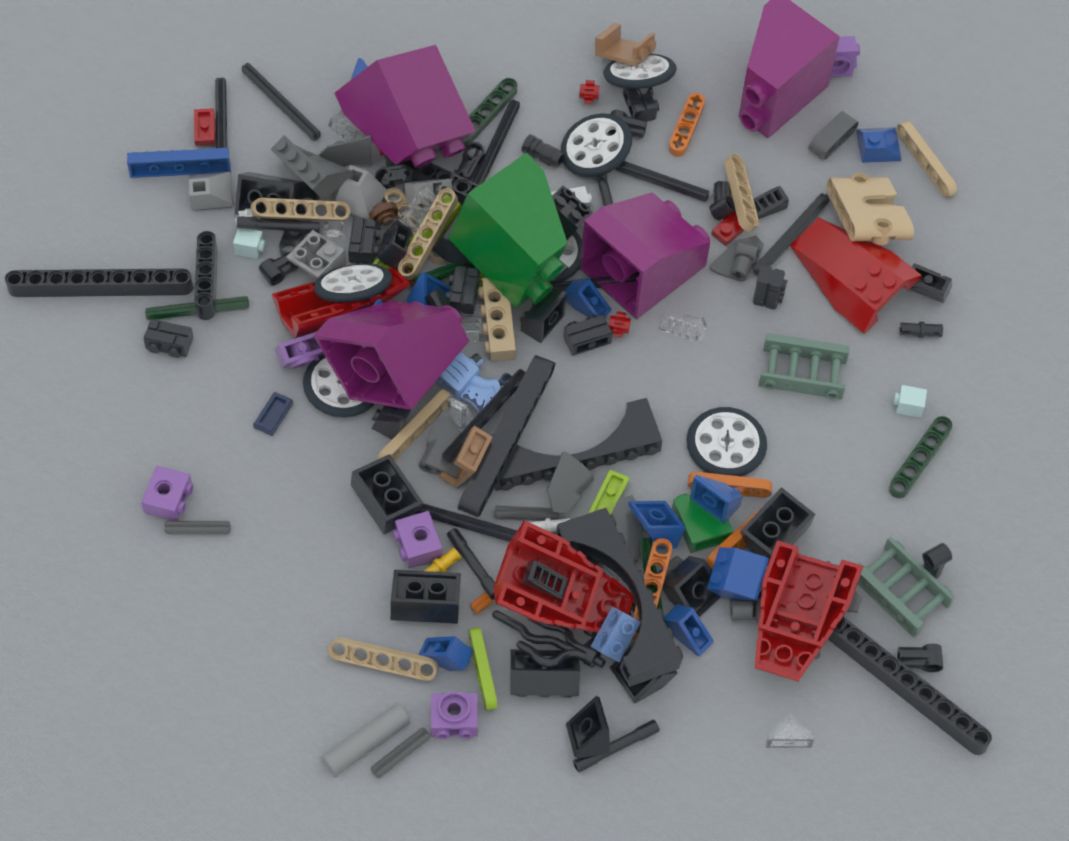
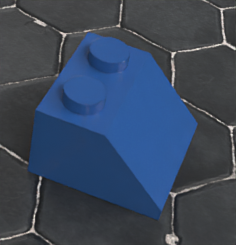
(737, 574)

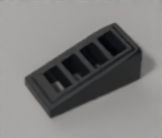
(778, 199)
(529, 580)

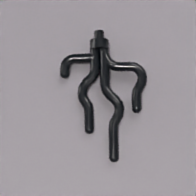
(570, 648)

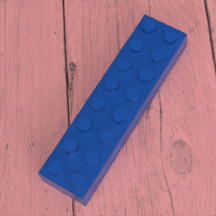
(178, 162)

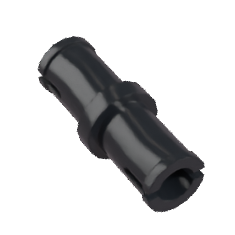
(921, 329)

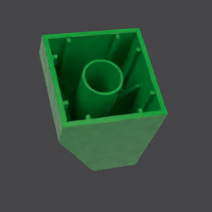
(513, 232)

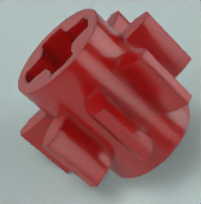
(589, 91)
(619, 324)

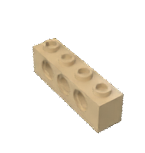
(502, 348)

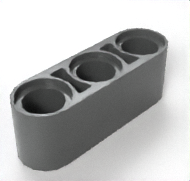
(833, 135)

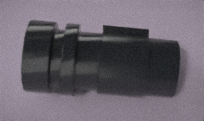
(546, 153)

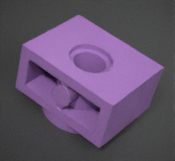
(845, 57)
(298, 351)
(170, 504)
(413, 550)
(446, 725)

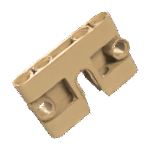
(868, 209)

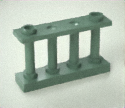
(808, 349)
(895, 605)

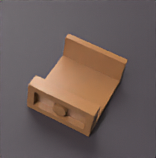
(612, 47)
(469, 456)

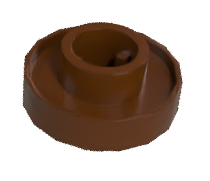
(384, 213)

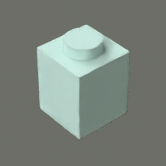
(249, 243)
(910, 401)

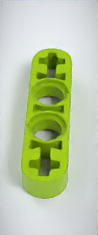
(482, 668)

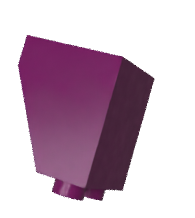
(786, 66)
(408, 107)
(642, 238)
(392, 350)

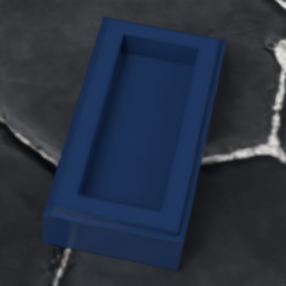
(273, 413)

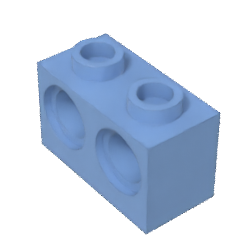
(615, 634)

